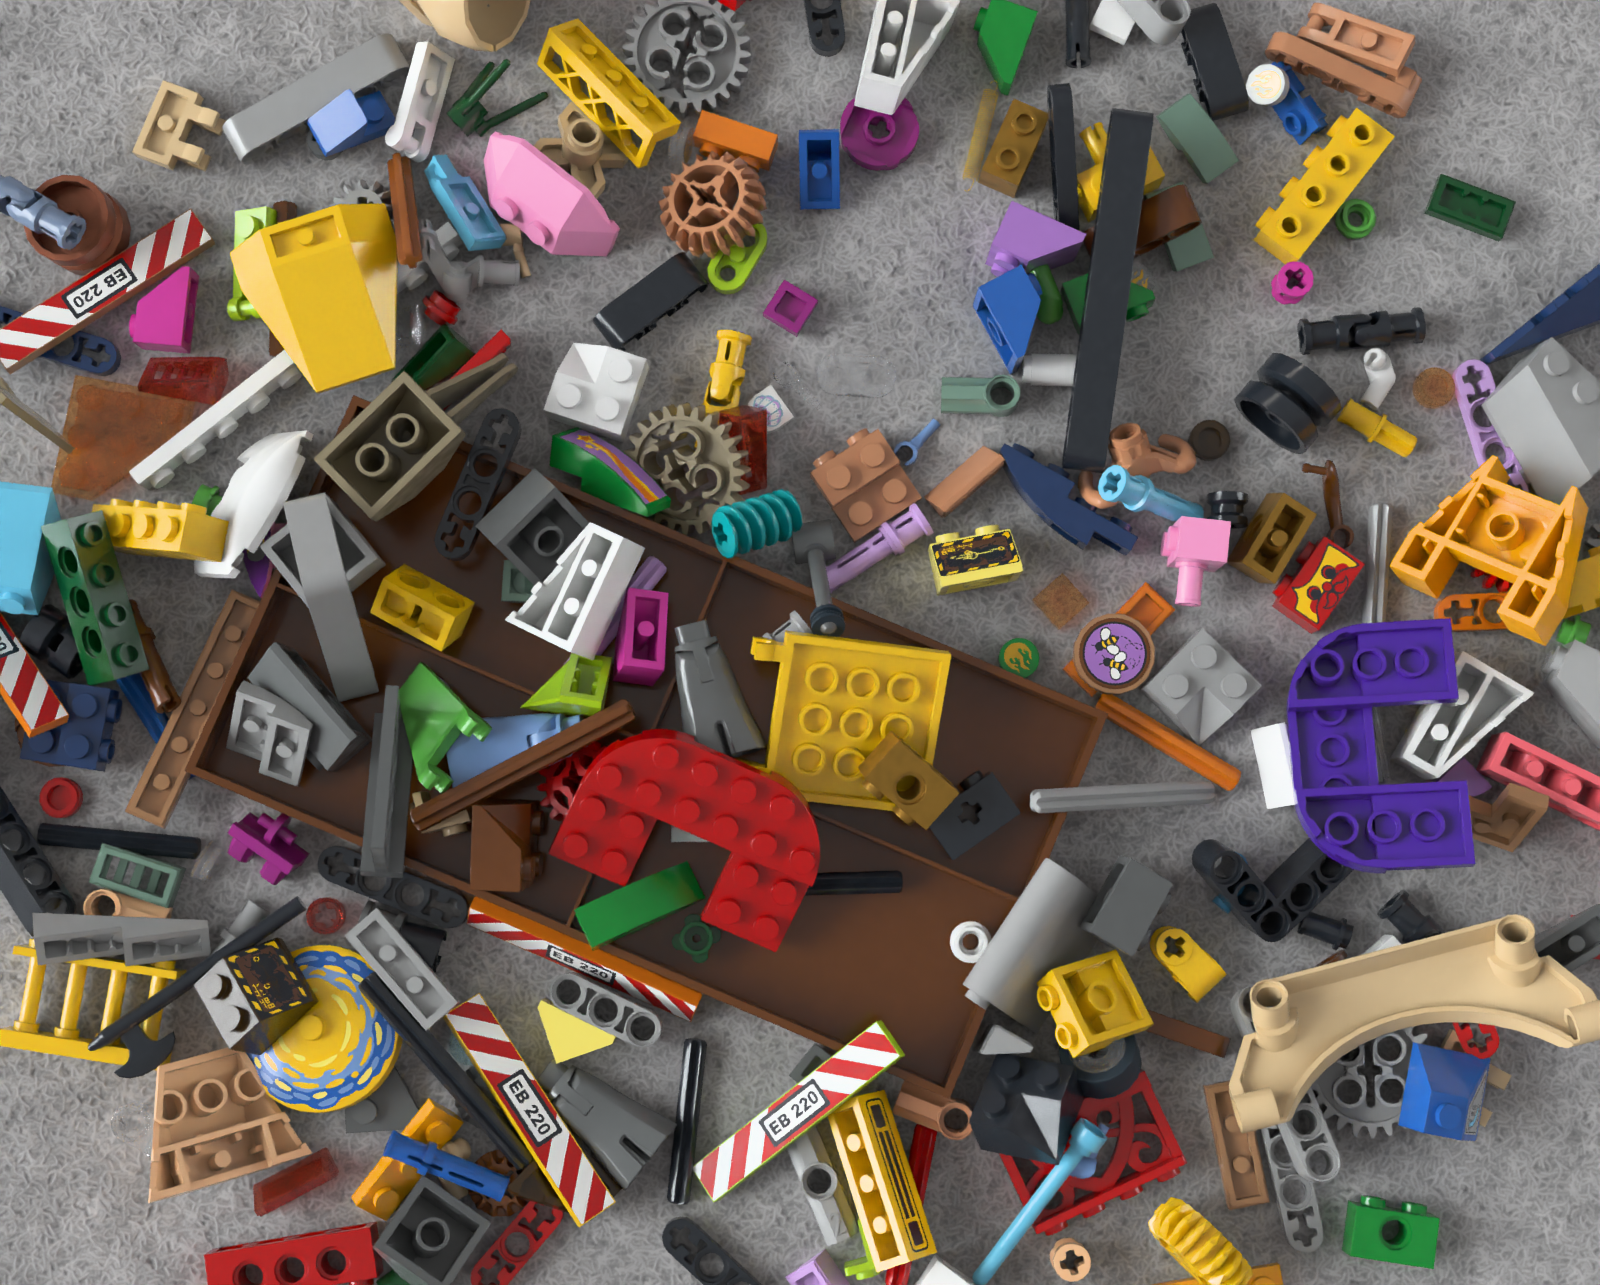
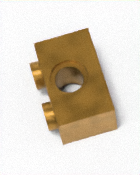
(1013, 148)
(1271, 538)
(896, 759)

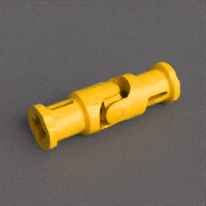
(726, 372)

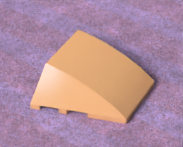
(215, 1125)

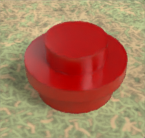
(440, 308)

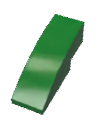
(638, 905)

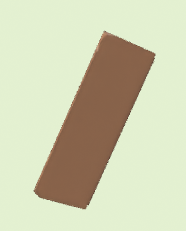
(964, 481)

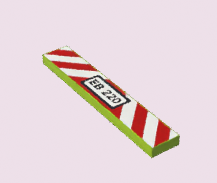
(798, 1110)

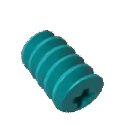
(756, 523)

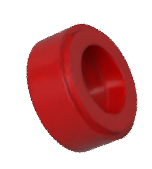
(61, 797)

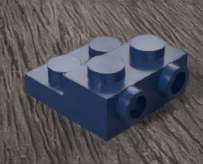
(86, 736)

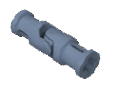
(39, 213)

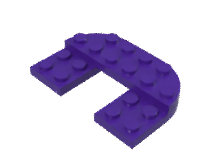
(1335, 750)

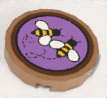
(1113, 654)

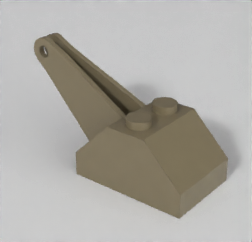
(406, 437)

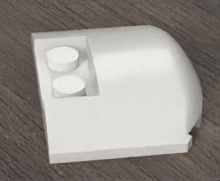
(255, 498)

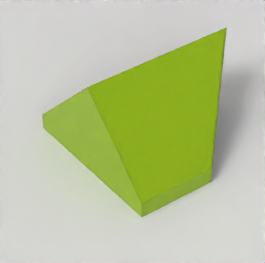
(575, 688)

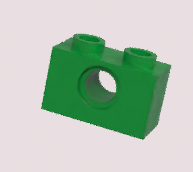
(1411, 1246)

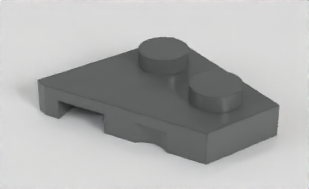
(384, 1110)

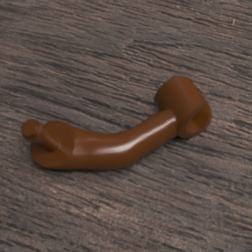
(1332, 499)

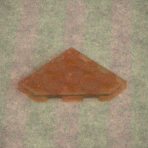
(112, 433)

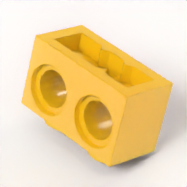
(422, 607)

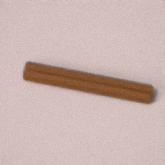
(404, 211)

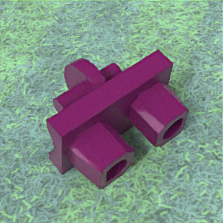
(269, 840)

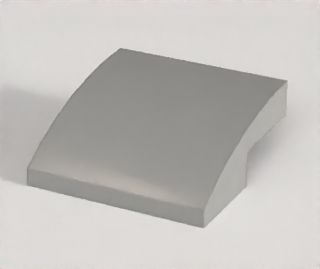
(270, 732)

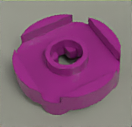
(883, 152)

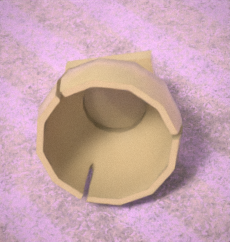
(471, 21)

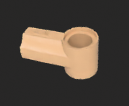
(125, 905)

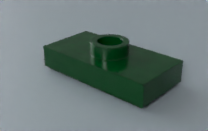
(1470, 207)

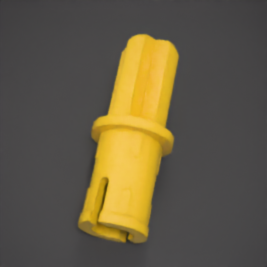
(1377, 428)

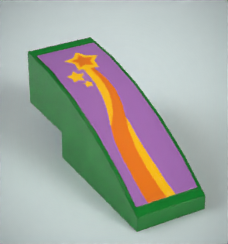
(607, 472)

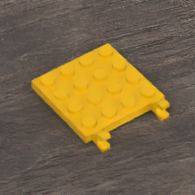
(840, 702)

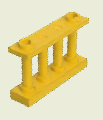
(66, 1039)

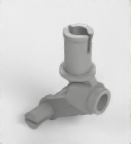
(460, 277)

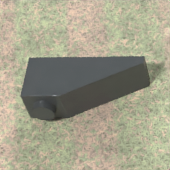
(1572, 940)

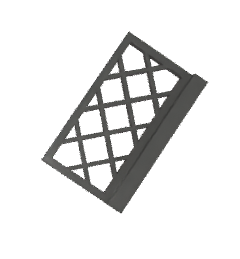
(387, 792)

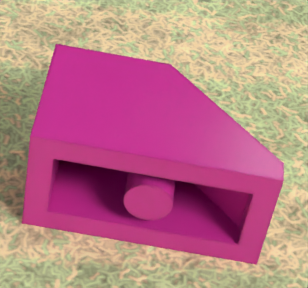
(167, 314)
(641, 637)

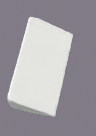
(1274, 764)

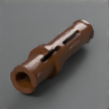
(156, 678)

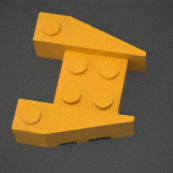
(1506, 536)

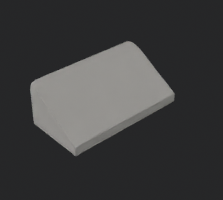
(1001, 1041)

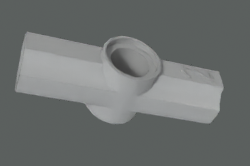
(828, 1205)

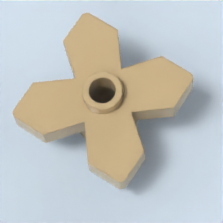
(582, 149)

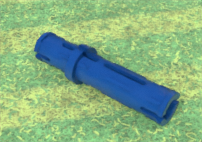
(446, 1166)

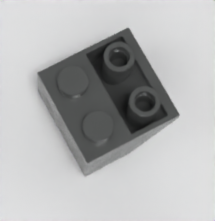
(1127, 906)

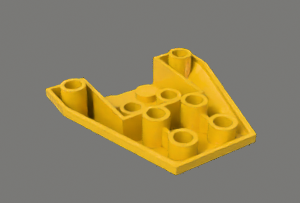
(327, 290)

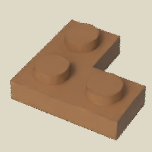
(1508, 818)

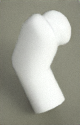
(1380, 375)

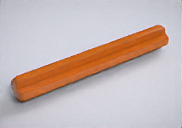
(1169, 742)

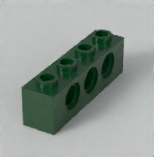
(95, 597)

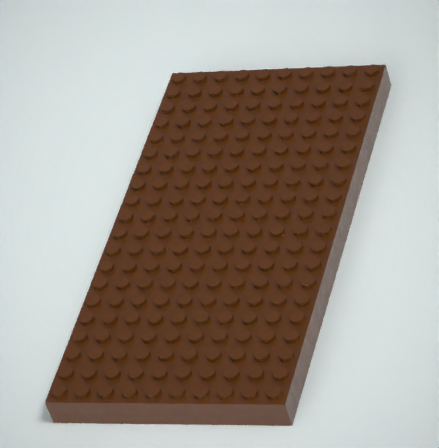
(843, 954)

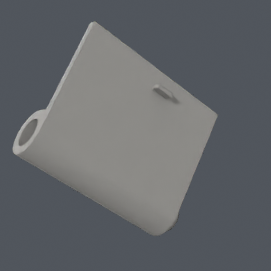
(1031, 941)

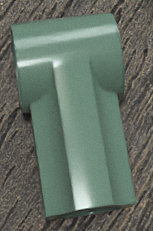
(973, 395)

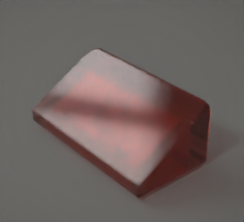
(294, 1181)

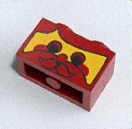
(1317, 584)

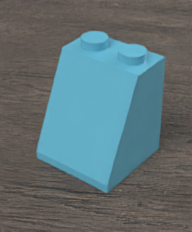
(24, 556)

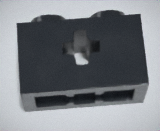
(994, 812)

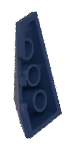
(1567, 314)

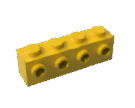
(1324, 186)
(164, 530)

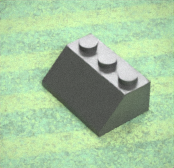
(335, 732)

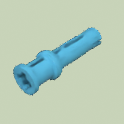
(1139, 494)

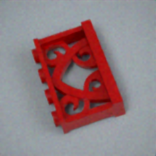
(1126, 1151)

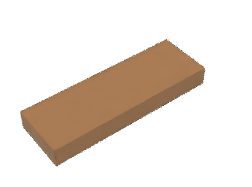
(1236, 1152)

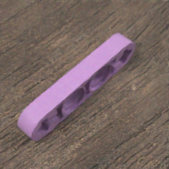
(1483, 436)

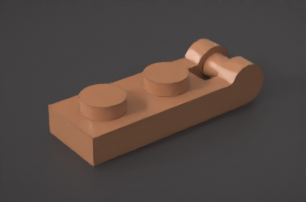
(1358, 39)

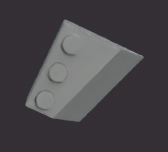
(1549, 419)

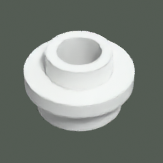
(960, 932)

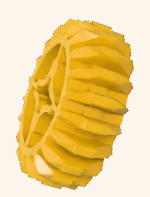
(1198, 1245)

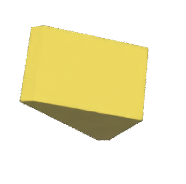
(569, 1034)

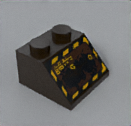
(256, 995)

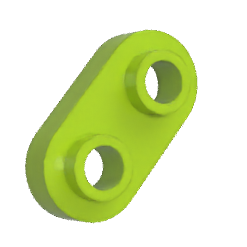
(740, 260)

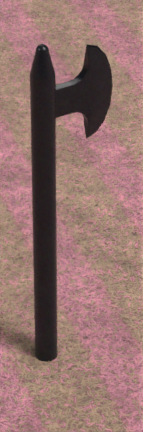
(148, 1053)

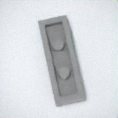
(402, 969)

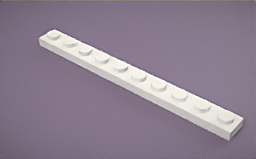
(253, 393)

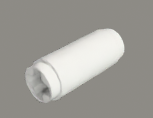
(1048, 369)

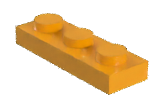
(392, 1179)

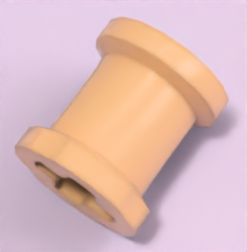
(1081, 1264)

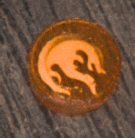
(1433, 388)

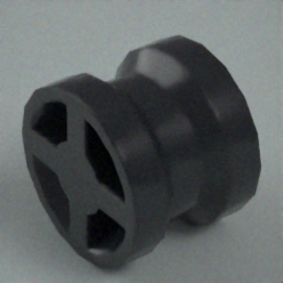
(1228, 507)

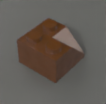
(505, 844)

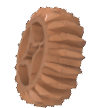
(713, 190)

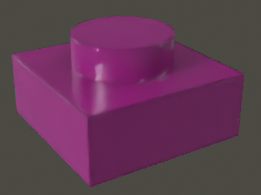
(790, 308)

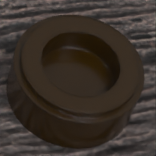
(1209, 440)

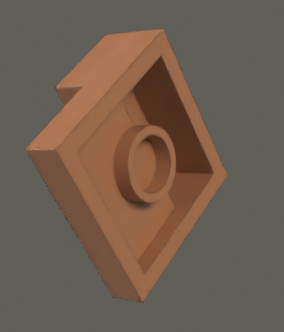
(864, 483)

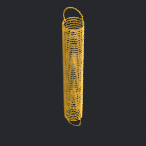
(986, 138)

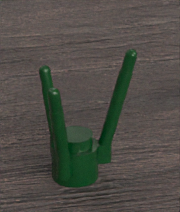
(469, 112)

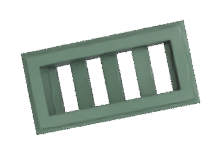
(159, 866)

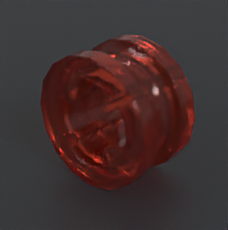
(320, 927)

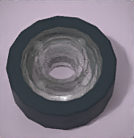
(1106, 1075)

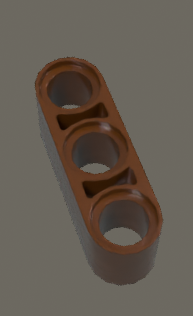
(1161, 220)

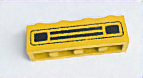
(881, 1181)

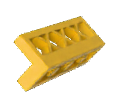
(607, 82)

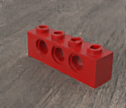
(355, 1242)

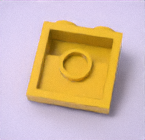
(1092, 1003)

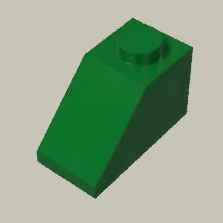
(1003, 39)

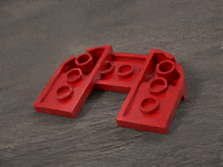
(712, 797)

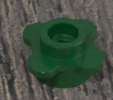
(694, 926)

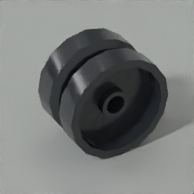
(1288, 403)

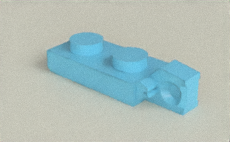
(464, 206)

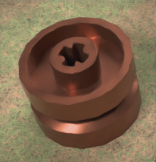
(105, 218)

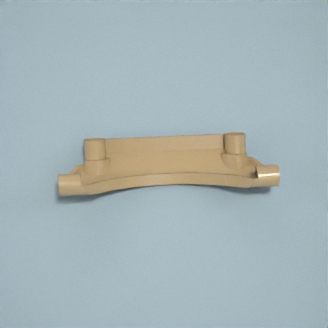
(1463, 975)

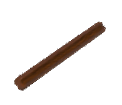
(523, 765)

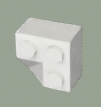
(597, 389)

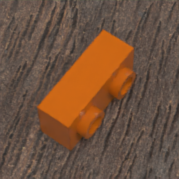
(738, 139)

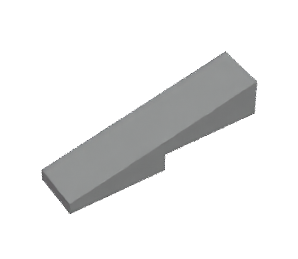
(139, 938)

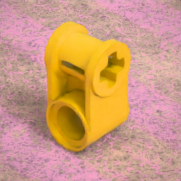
(1190, 964)

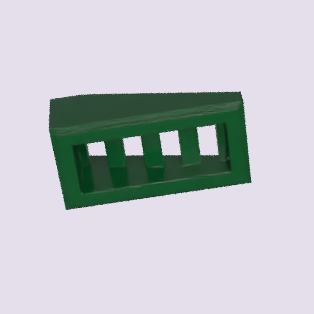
(438, 357)

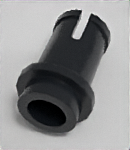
(1327, 930)

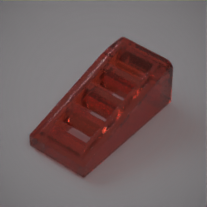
(205, 386)
(752, 426)

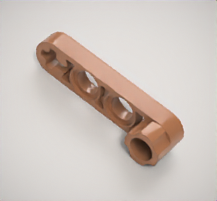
(1387, 93)

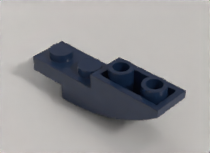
(1047, 495)

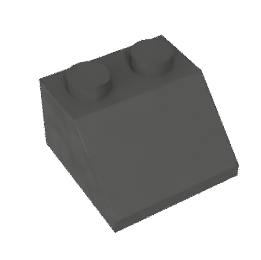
(533, 526)

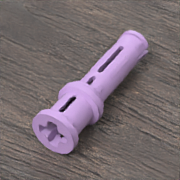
(889, 540)

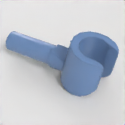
(917, 442)
(1087, 1165)

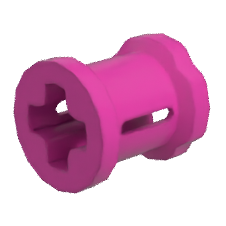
(1303, 286)

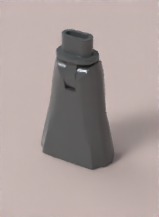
(710, 695)
(608, 1122)

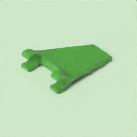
(434, 722)

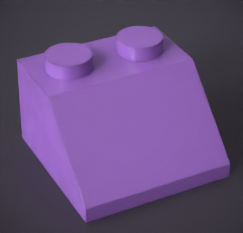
(1032, 241)

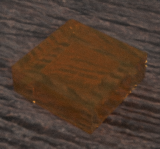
(1060, 601)

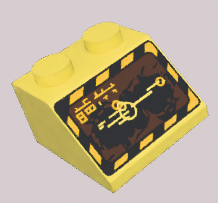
(974, 560)

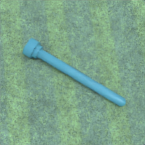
(1084, 1140)

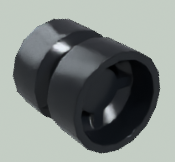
(52, 638)

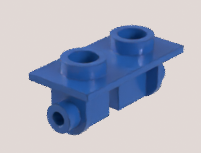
(1299, 115)

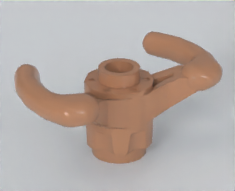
(1132, 451)

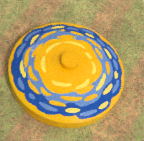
(338, 1047)

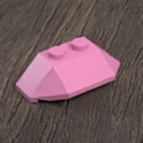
(545, 200)

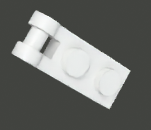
(421, 102)

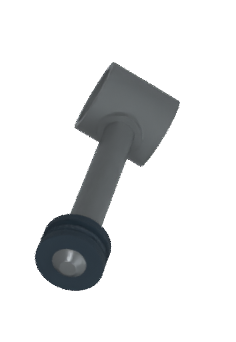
(814, 545)

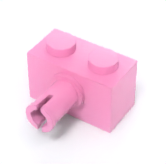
(1195, 547)

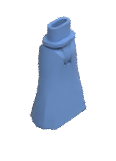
(507, 738)

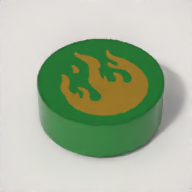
(1019, 657)

